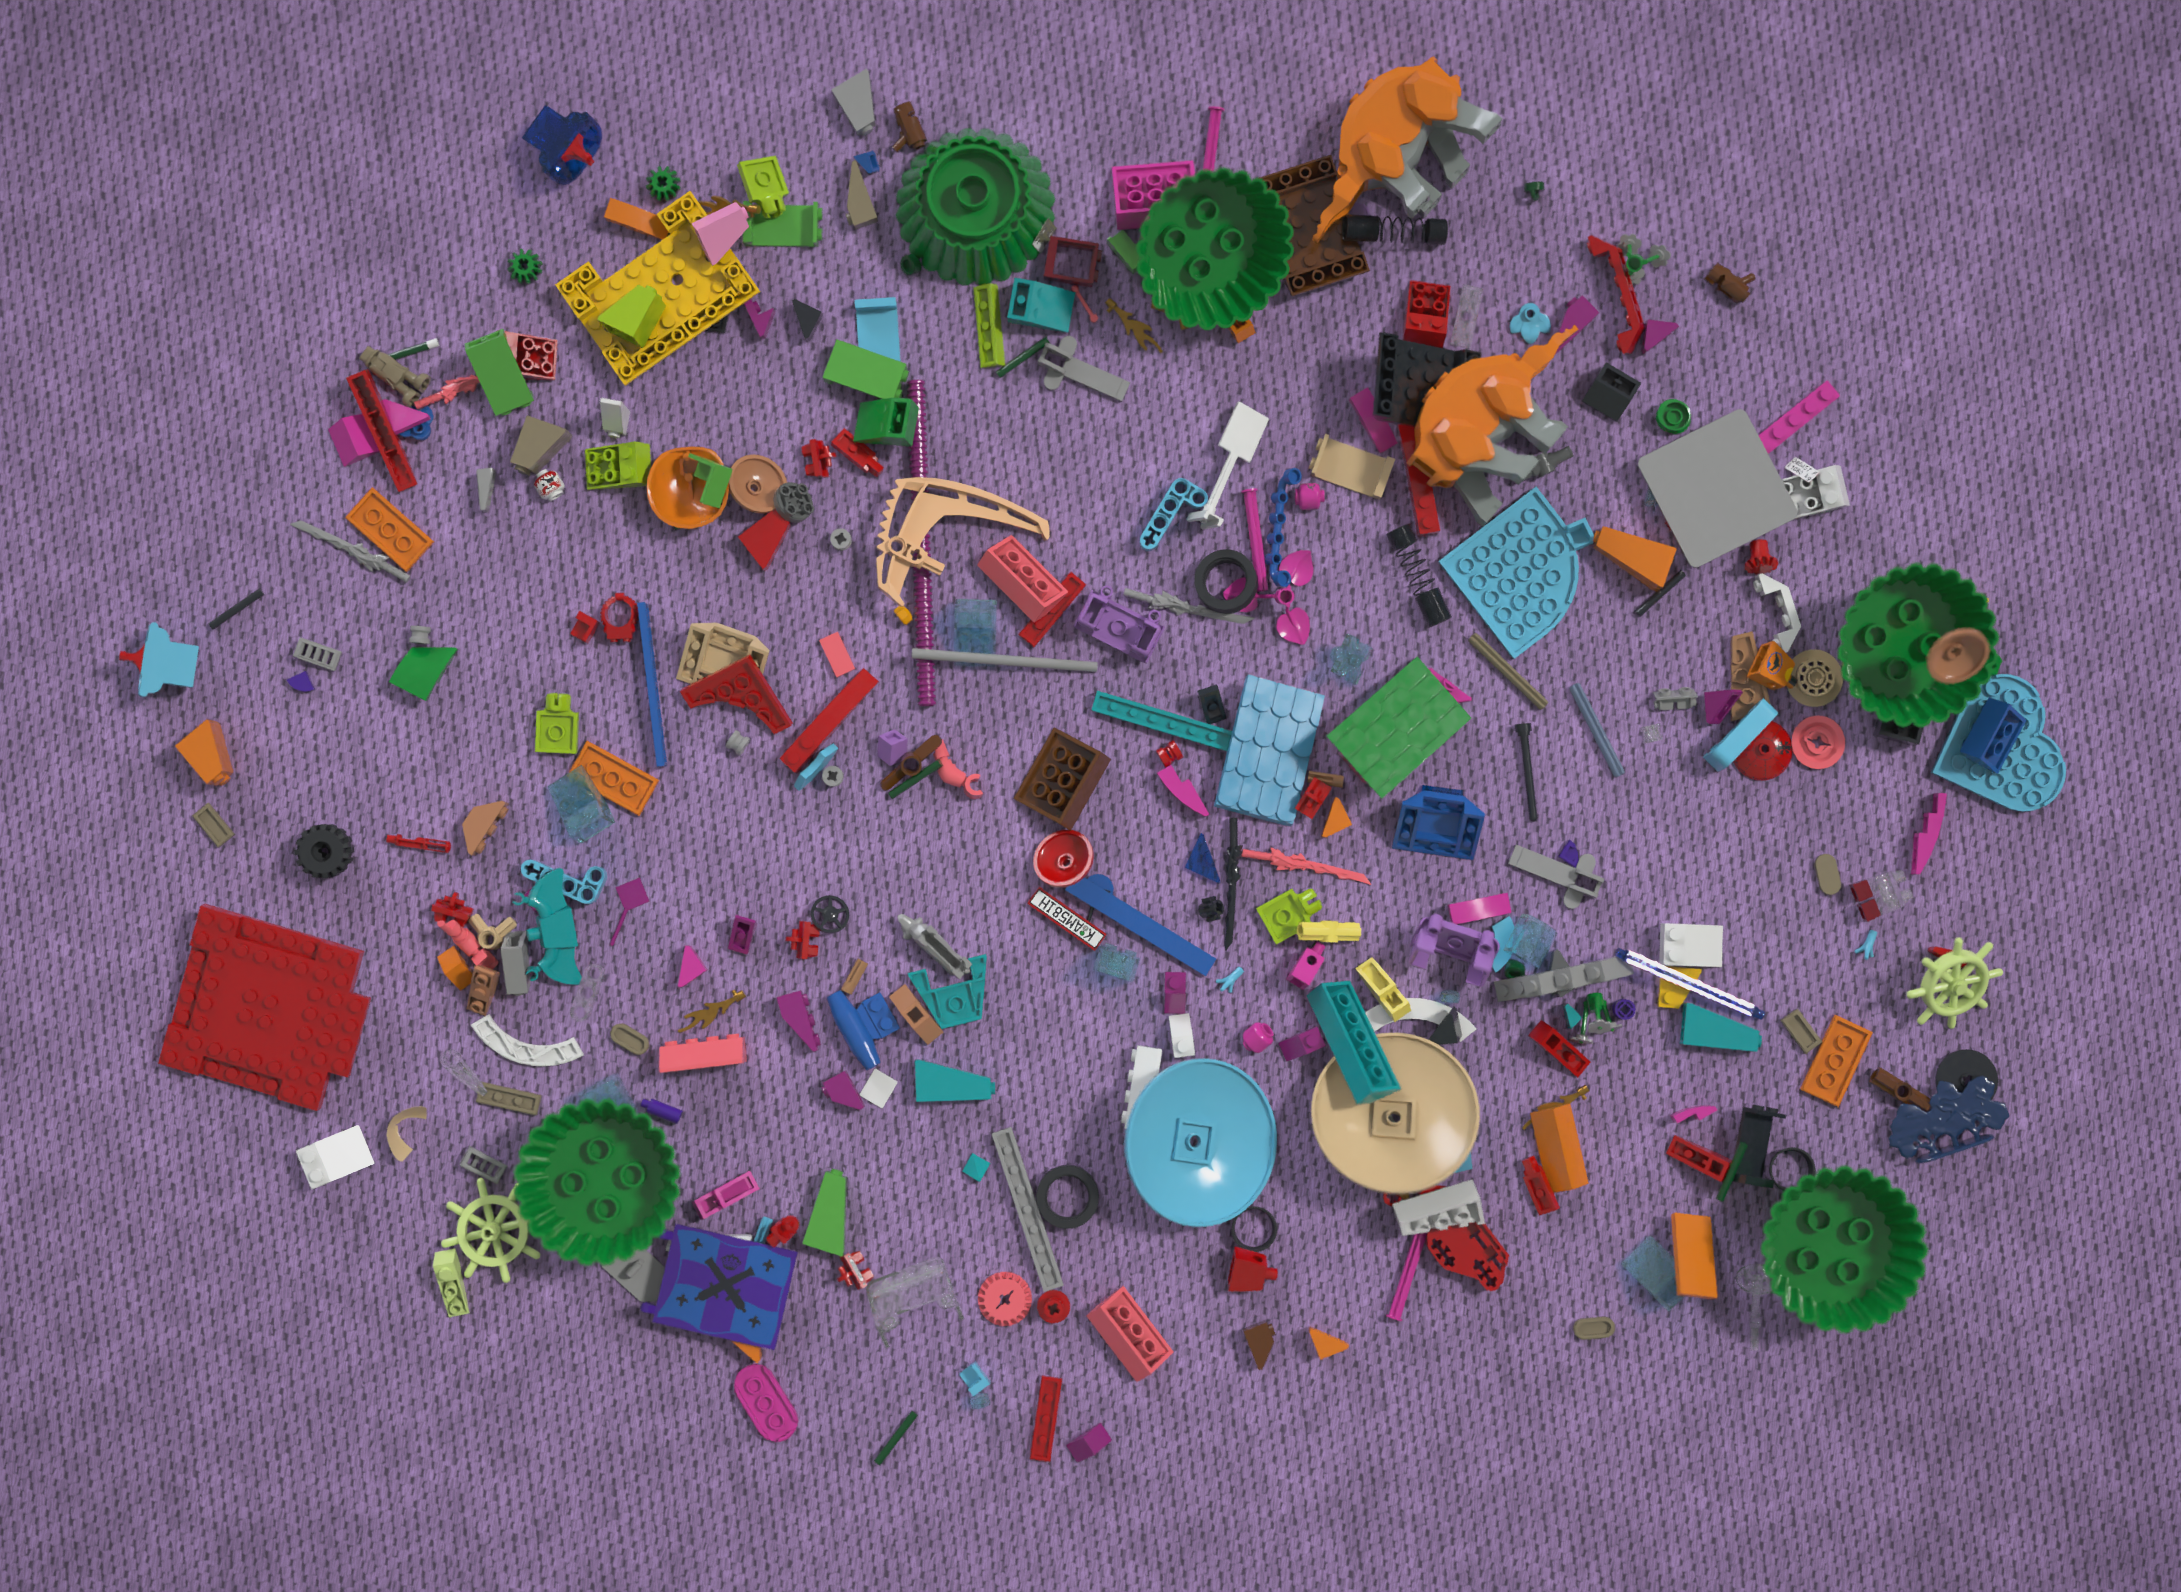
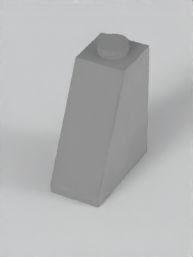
(856, 102)
(515, 962)

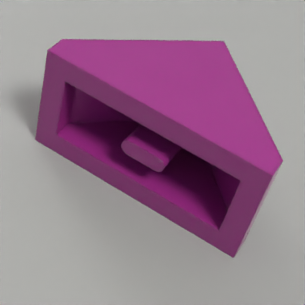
(1655, 332)
(1719, 704)
(1089, 1443)

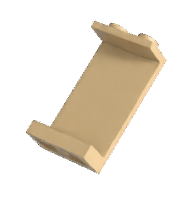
(1351, 467)

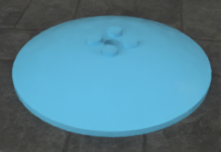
(1232, 1148)

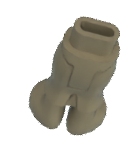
(395, 374)

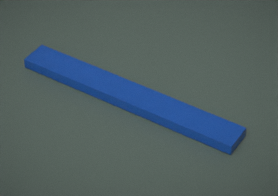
(652, 685)
(1142, 925)

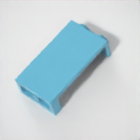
(878, 326)

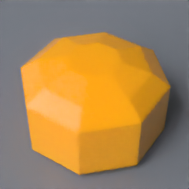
(903, 614)

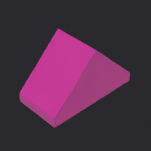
(691, 967)

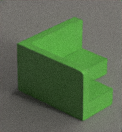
(1125, 250)
(716, 477)

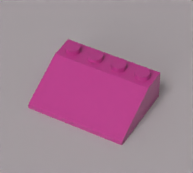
(1140, 186)

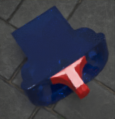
(564, 143)

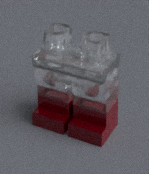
(1887, 892)

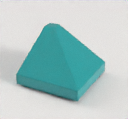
(976, 1167)

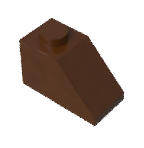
(1260, 1341)

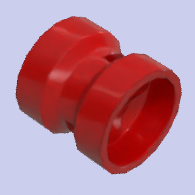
(1173, 751)

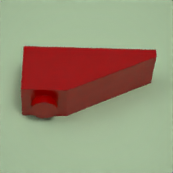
(1559, 1048)
(1699, 1157)

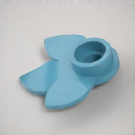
(1530, 326)

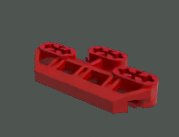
(1467, 1250)

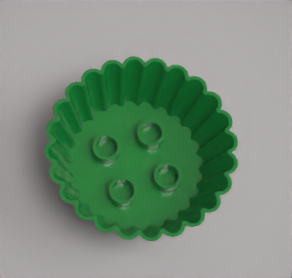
(974, 206)
(1214, 248)
(1891, 637)
(596, 1182)
(1844, 1249)

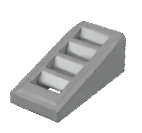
(485, 483)
(300, 648)
(471, 1150)

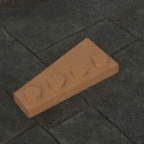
(1742, 656)

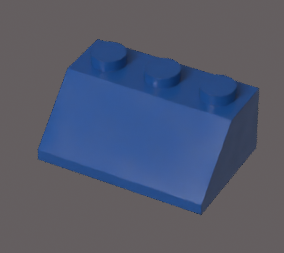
(1993, 735)

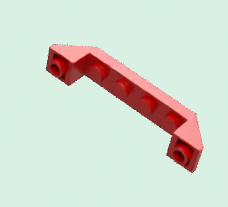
(1627, 340)

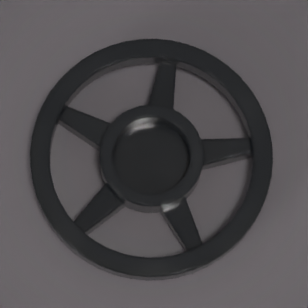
(829, 914)

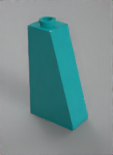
(1710, 1029)
(946, 1083)

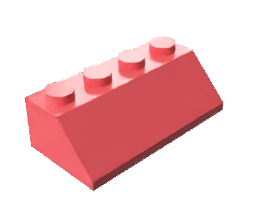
(1022, 578)
(702, 1054)
(1130, 1334)

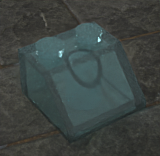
(1531, 940)
(1117, 963)
(609, 1088)

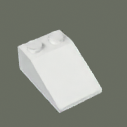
(1691, 945)
(335, 1157)

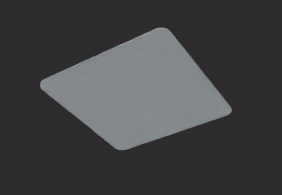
(1717, 488)

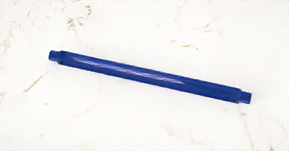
(1689, 983)

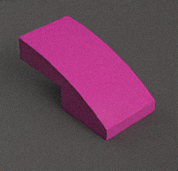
(1698, 1111)

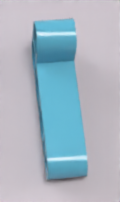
(1168, 516)
(1741, 735)
(579, 886)

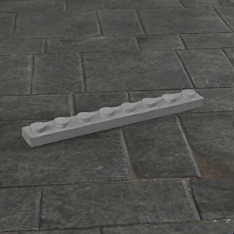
(1027, 1209)

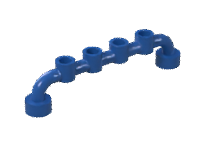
(1280, 578)

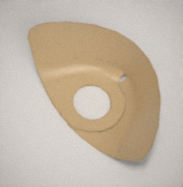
(396, 1144)

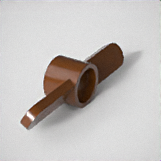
(919, 754)

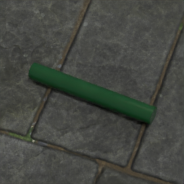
(1022, 357)
(915, 779)
(1731, 1171)
(896, 1437)

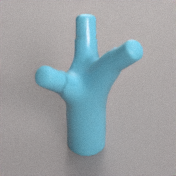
(1868, 945)
(1229, 980)

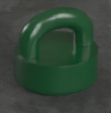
(1534, 189)
(910, 264)
(1514, 969)

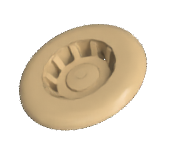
(1816, 678)

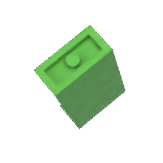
(793, 228)
(865, 371)
(499, 373)

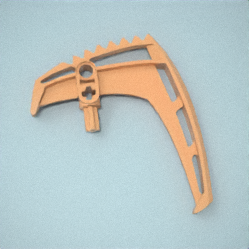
(925, 513)

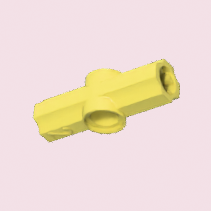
(1329, 931)

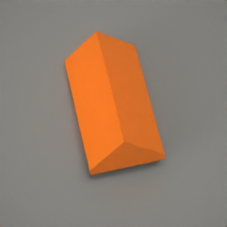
(1559, 1147)

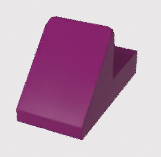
(761, 321)
(742, 934)
(1175, 992)

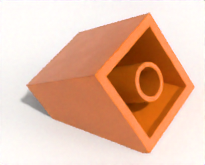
(207, 753)

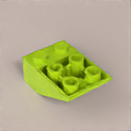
(618, 466)

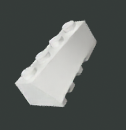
(1146, 1067)
(1440, 1209)

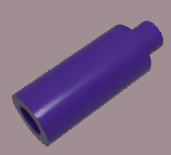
(662, 1110)

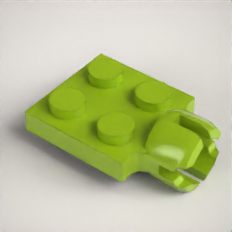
(764, 184)
(557, 726)
(1286, 911)

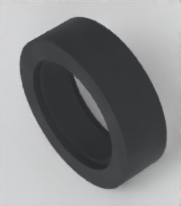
(1214, 559)
(1049, 1214)

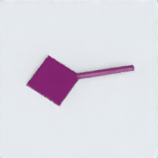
(631, 895)

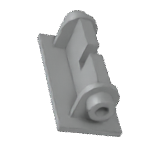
(1684, 697)

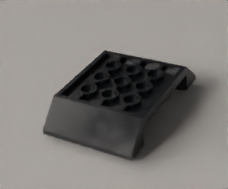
(1406, 375)

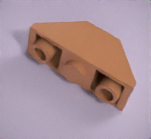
(481, 824)
(482, 989)
(916, 1014)

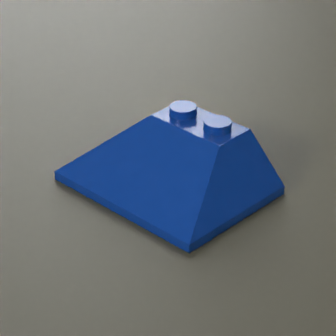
(1439, 825)

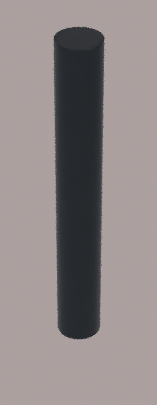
(1660, 593)
(236, 608)

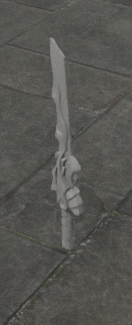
(358, 551)
(1175, 605)

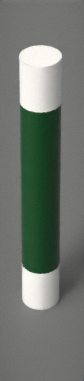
(415, 349)

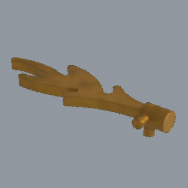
(722, 202)
(1137, 326)
(710, 1014)
(1567, 1099)

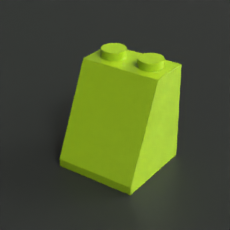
(634, 315)

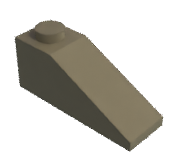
(859, 203)

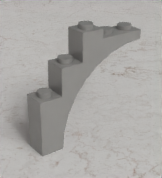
(1562, 979)

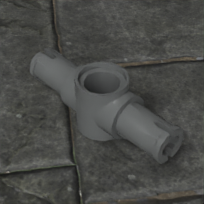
(1549, 461)

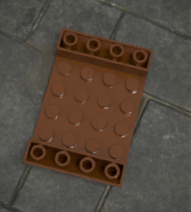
(1306, 193)

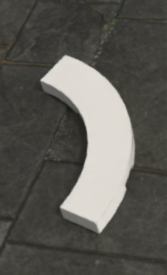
(1420, 1009)
(523, 1052)

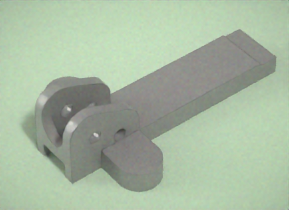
(1079, 371)
(1559, 873)

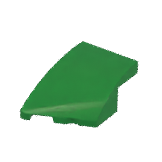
(422, 669)

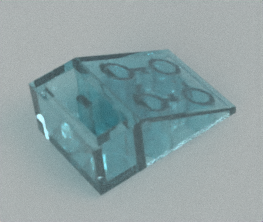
(975, 628)
(580, 805)
(1654, 1271)

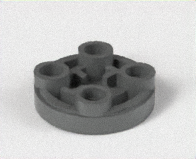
(793, 502)

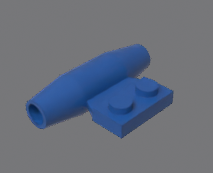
(861, 1026)

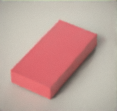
(837, 654)

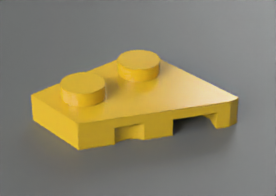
(1673, 995)

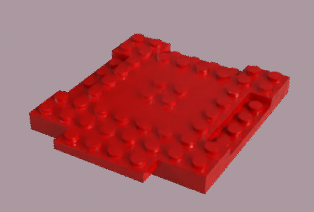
(266, 1008)

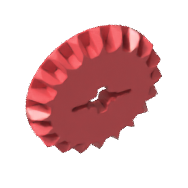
(1829, 733)
(1003, 1284)

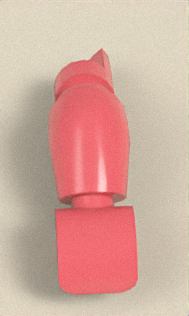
(953, 776)
(468, 944)

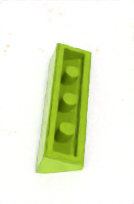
(989, 325)

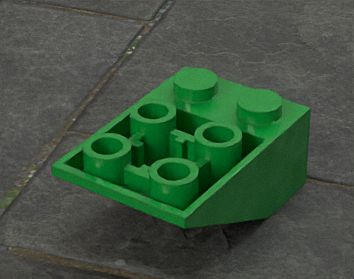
(887, 422)

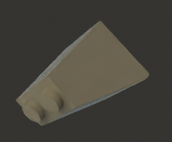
(538, 445)

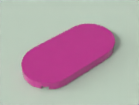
(766, 1402)

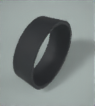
(1811, 1165)
(1265, 1245)

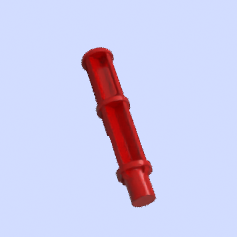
(418, 843)

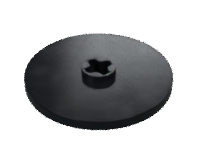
(1964, 1064)

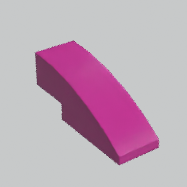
(1377, 430)
(1182, 791)
(1479, 908)
(725, 1195)

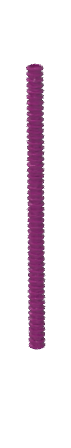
(922, 575)

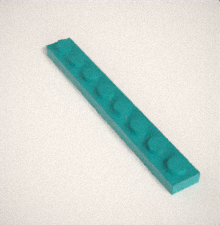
(1161, 721)

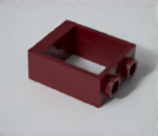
(1074, 244)

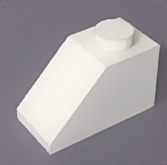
(1181, 1035)

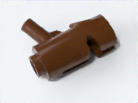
(911, 129)
(1729, 284)

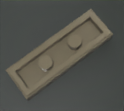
(510, 1098)

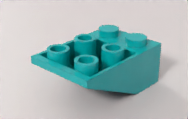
(1040, 305)

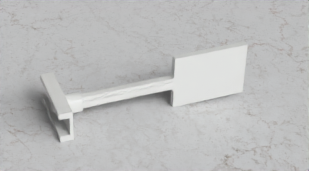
(1240, 440)

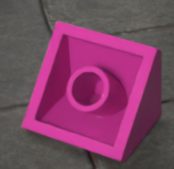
(353, 439)

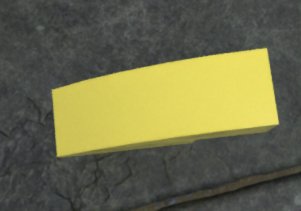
(1383, 989)

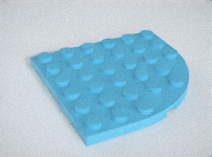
(1518, 572)

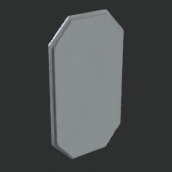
(639, 1275)

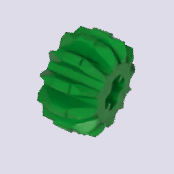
(659, 190)
(532, 263)

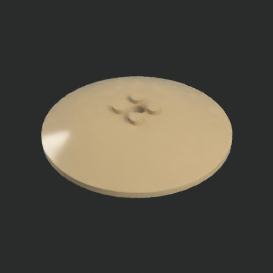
(1435, 1124)

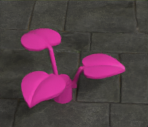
(1295, 624)

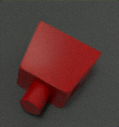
(1249, 1271)

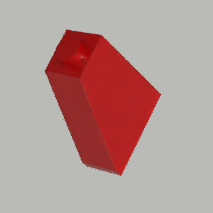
(765, 538)

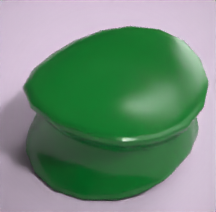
(1673, 416)

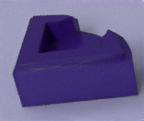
(301, 682)
(1569, 854)

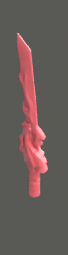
(450, 390)
(1299, 862)

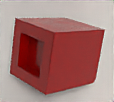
(584, 627)

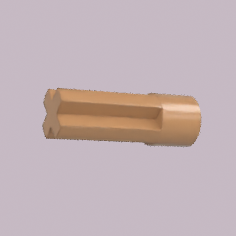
(1329, 779)
(854, 976)

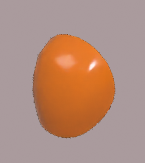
(677, 493)

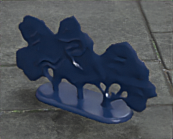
(1950, 1115)

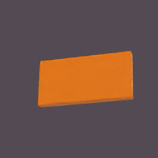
(389, 529)
(616, 778)
(1836, 1060)
(1694, 1256)

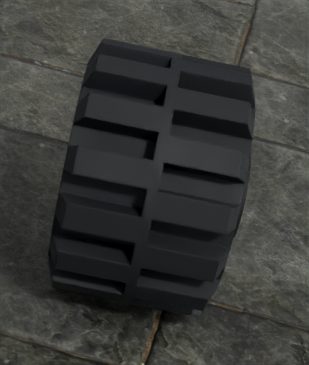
(311, 855)

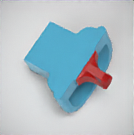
(162, 662)

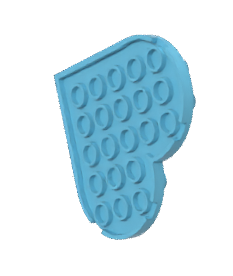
(2032, 769)

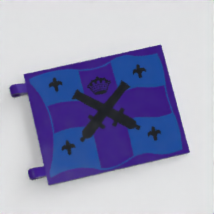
(723, 1286)

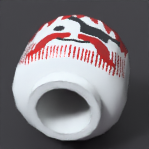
(549, 485)

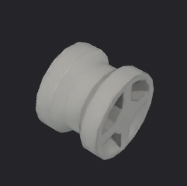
(843, 542)
(419, 635)
(737, 742)
(835, 778)

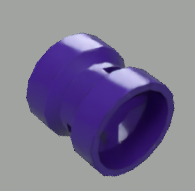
(1621, 1011)

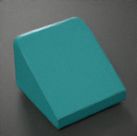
(1571, 1016)

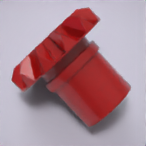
(1760, 558)
(1053, 1306)

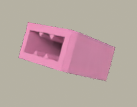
(721, 230)

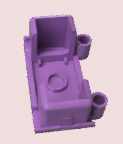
(1119, 625)
(1455, 941)

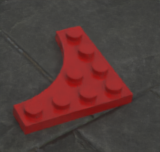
(741, 686)

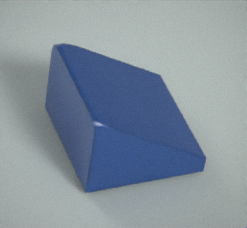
(868, 161)

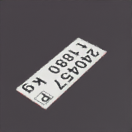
(1802, 469)

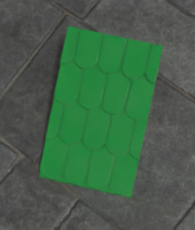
(1398, 728)

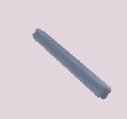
(1597, 730)

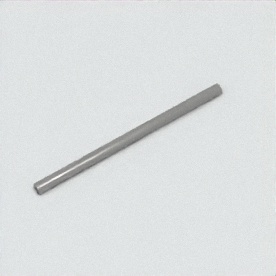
(1007, 660)

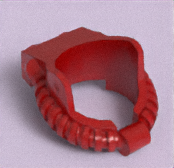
(624, 632)

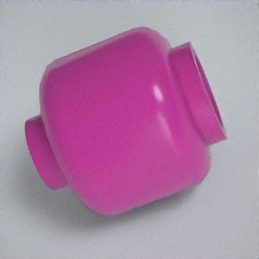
(1309, 496)
(1257, 1037)

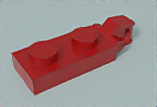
(857, 453)
(1539, 1187)

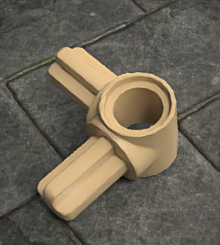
(485, 931)

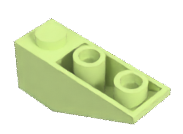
(450, 1281)

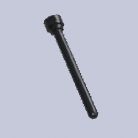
(1523, 731)

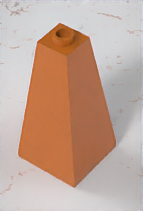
(1638, 556)

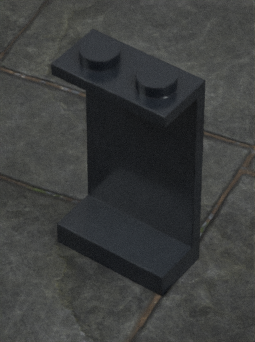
(1755, 1132)

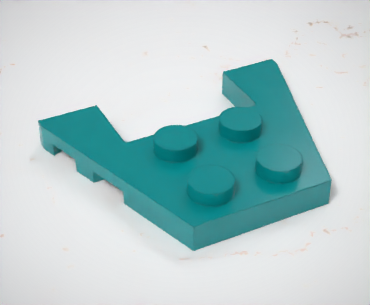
(956, 1002)

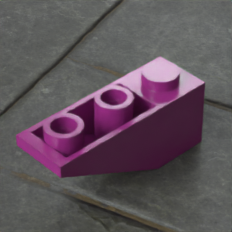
(795, 1013)

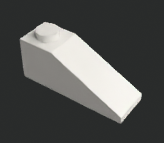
(614, 417)

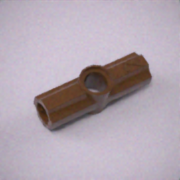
(1890, 1085)

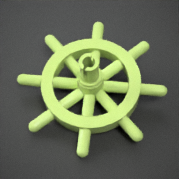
(1954, 983)
(491, 1231)

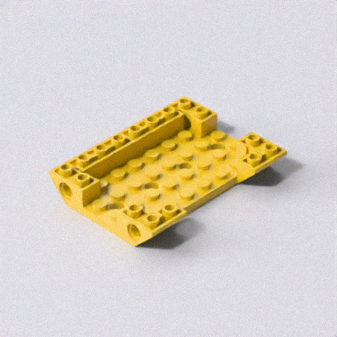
(691, 308)

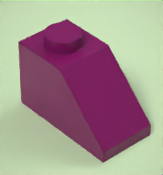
(1302, 1044)
(842, 1090)

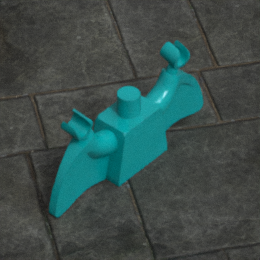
(553, 929)

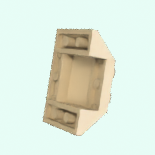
(715, 647)

